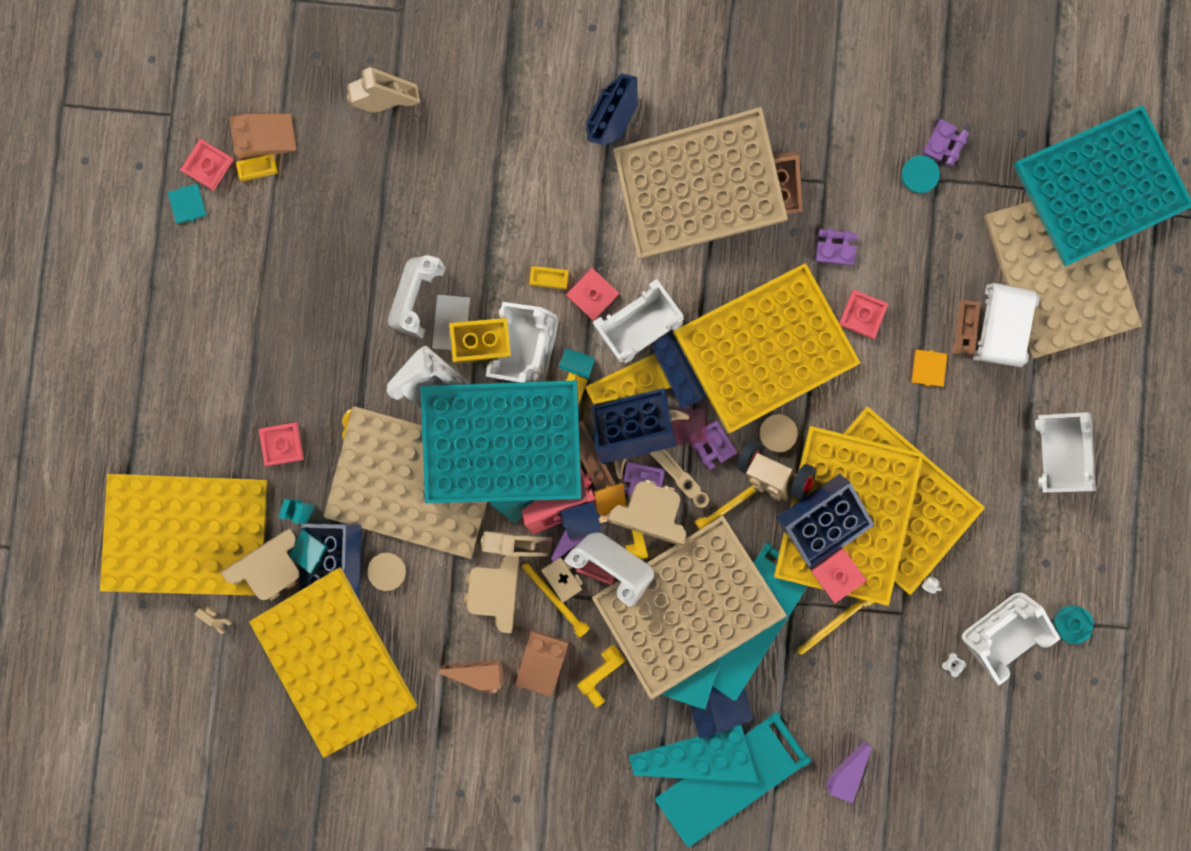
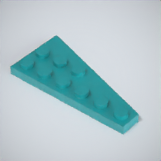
(708, 758)

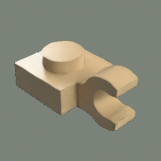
(209, 616)

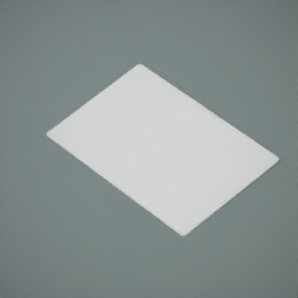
(448, 310)

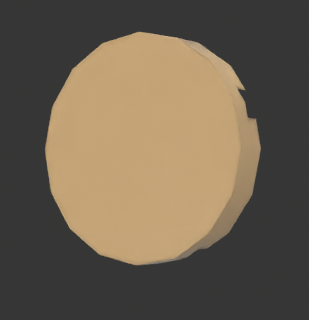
(778, 433)
(386, 571)

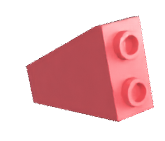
(547, 513)

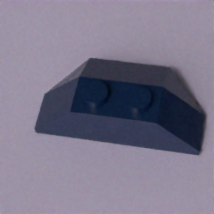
(613, 110)

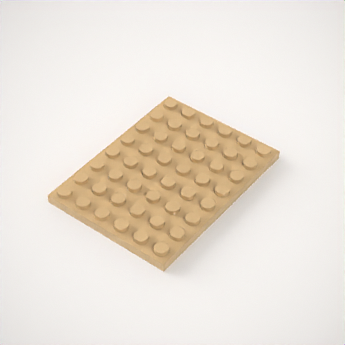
(700, 183)
(1076, 300)
(384, 492)
(693, 611)

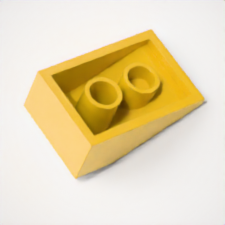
(479, 340)

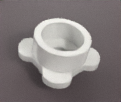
(931, 585)
(960, 664)

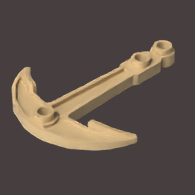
(672, 468)

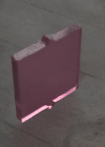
(691, 430)

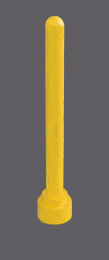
(703, 522)
(833, 624)
(579, 627)

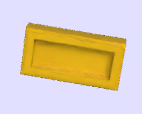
(256, 167)
(548, 277)

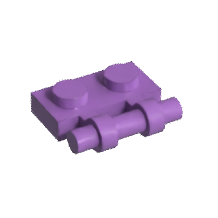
(940, 139)
(836, 253)
(718, 443)
(639, 473)

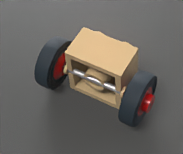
(772, 476)

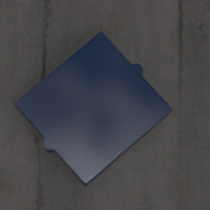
(581, 520)

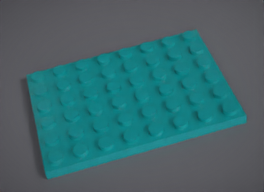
(1103, 185)
(501, 442)

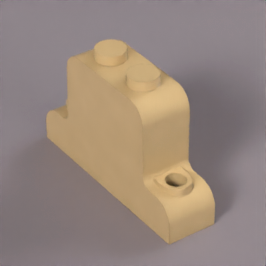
(381, 91)
(651, 513)
(516, 544)
(267, 567)
(494, 592)

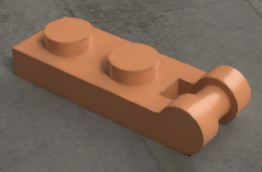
(967, 327)

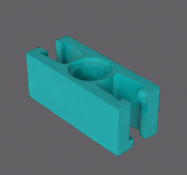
(296, 511)

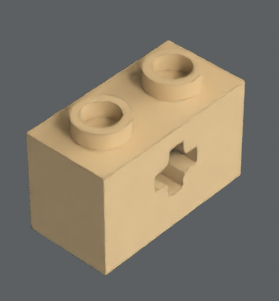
(563, 589)

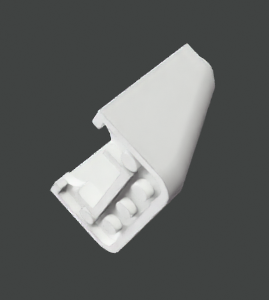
(401, 315)
(639, 323)
(1006, 325)
(531, 344)
(422, 369)
(1067, 452)
(616, 560)
(1009, 633)

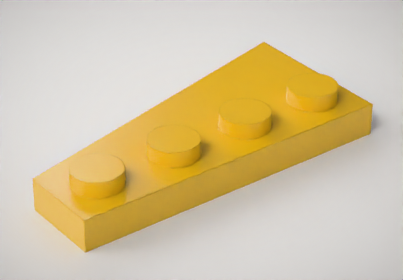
(632, 380)

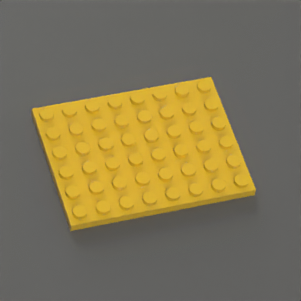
(766, 348)
(886, 485)
(938, 511)
(179, 533)
(332, 663)

